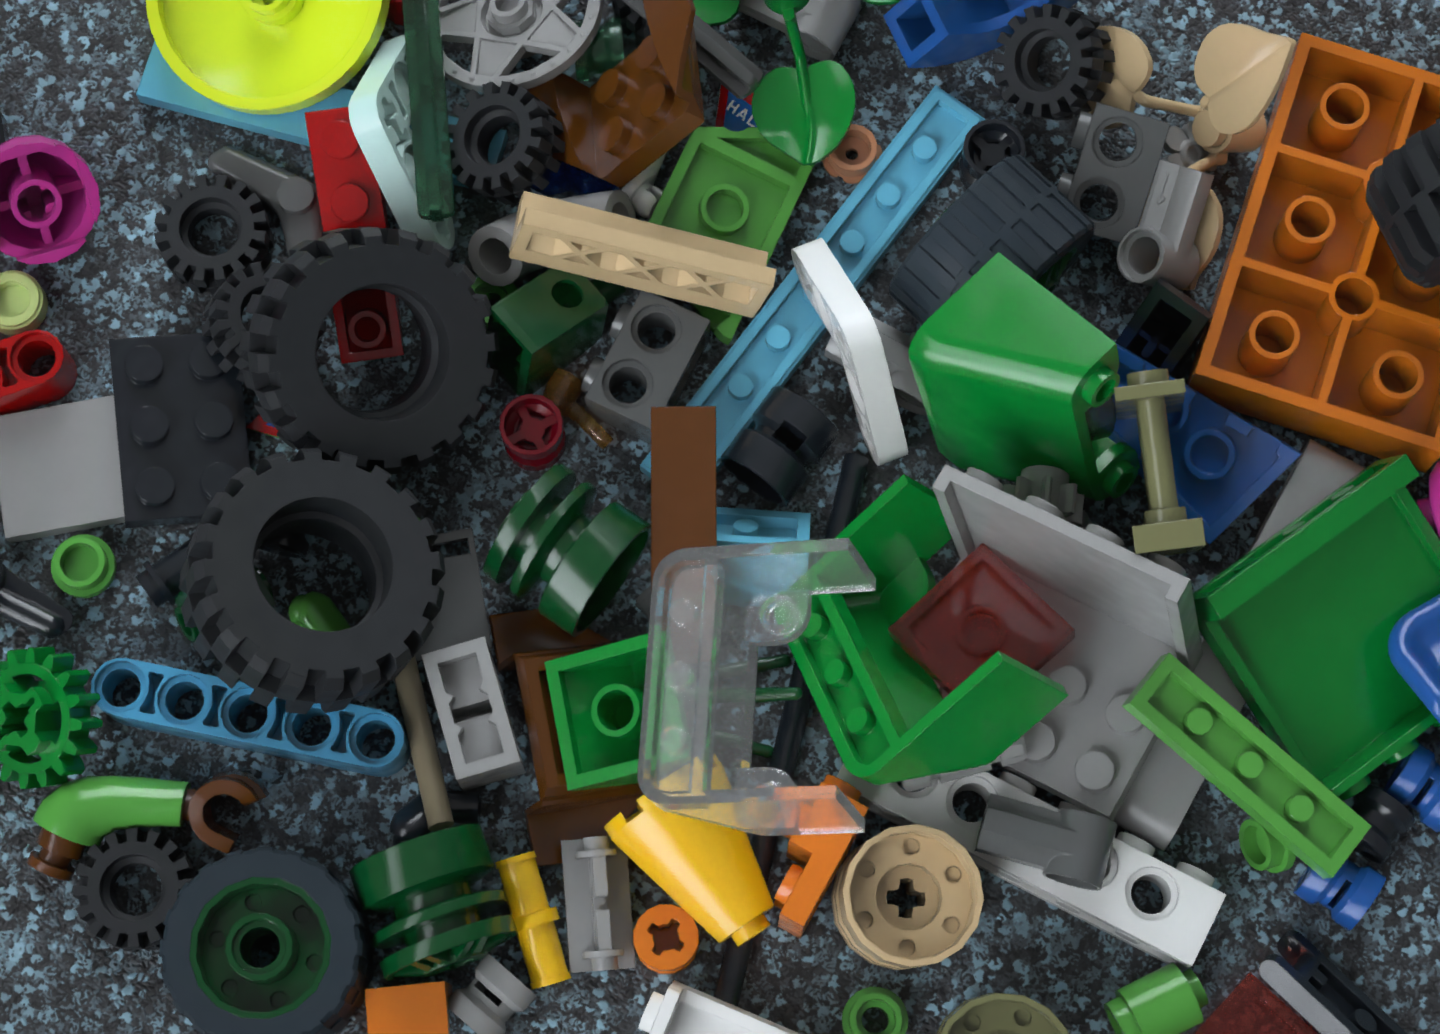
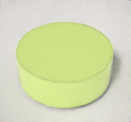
(21, 303)

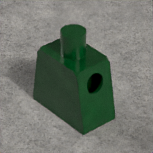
(548, 326)

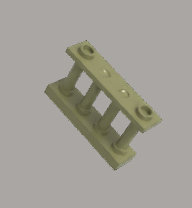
(1166, 525)

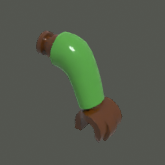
(95, 806)

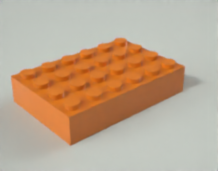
(1310, 300)

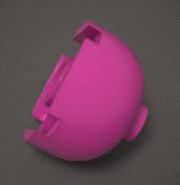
(44, 199)

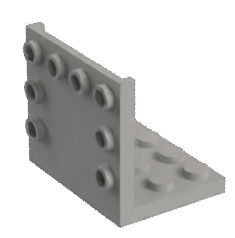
(1123, 619)

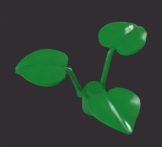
(802, 107)

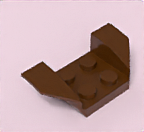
(636, 106)
(523, 644)

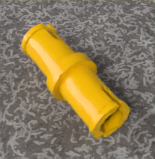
(533, 920)

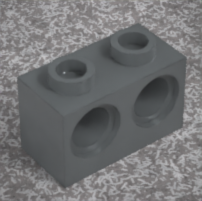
(1126, 176)
(660, 371)

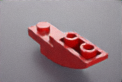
(351, 198)

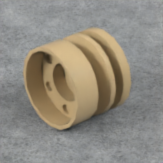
(934, 871)

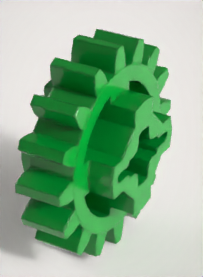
(44, 717)

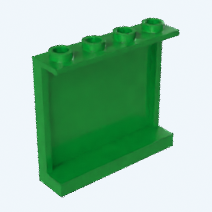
(1311, 623)

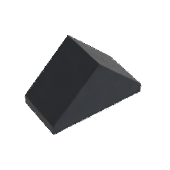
(1165, 327)

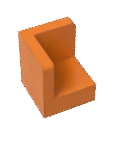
(409, 1009)

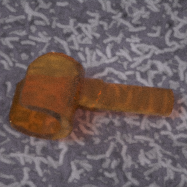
(564, 391)

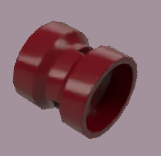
(527, 420)

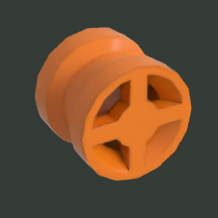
(669, 954)

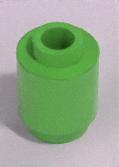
(1158, 1003)

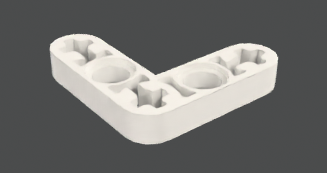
(859, 347)

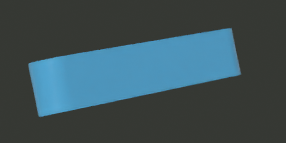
(219, 716)

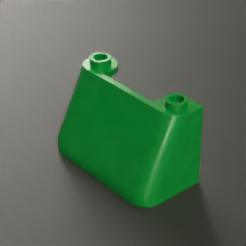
(1011, 383)

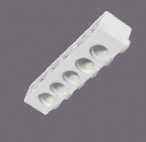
(1187, 891)

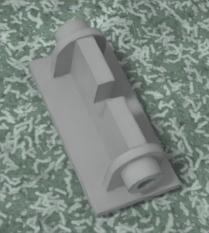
(597, 905)

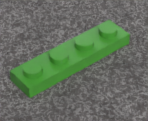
(1246, 766)

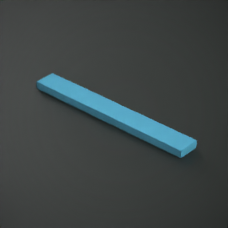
(859, 239)

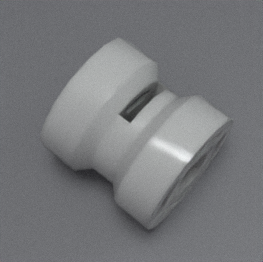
(478, 1010)

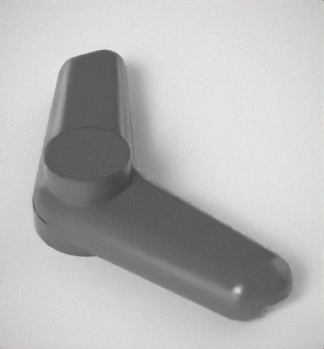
(283, 192)

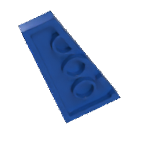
(1216, 454)

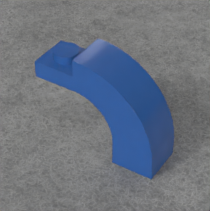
(953, 30)

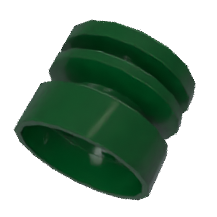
(556, 542)
(433, 902)

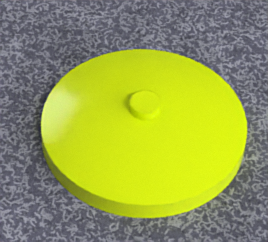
(266, 52)

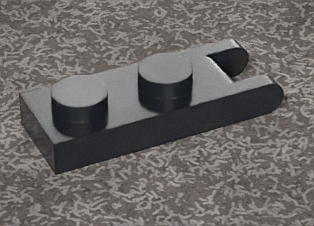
(1321, 991)

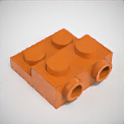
(822, 857)

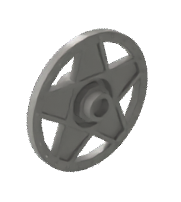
(514, 31)

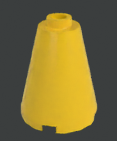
(700, 867)

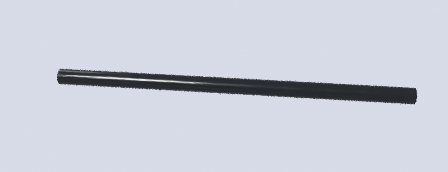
(791, 730)

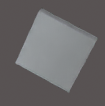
(60, 469)

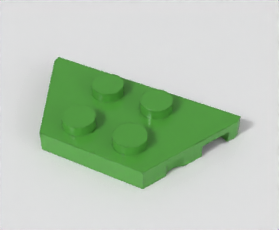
(731, 191)

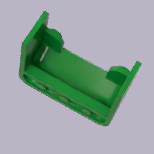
(873, 694)

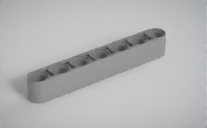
(1166, 781)

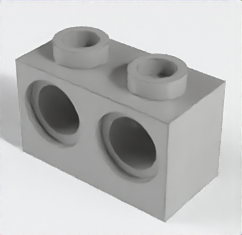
(473, 714)

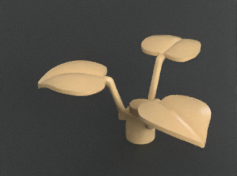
(1239, 75)

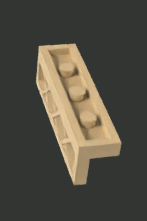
(641, 255)

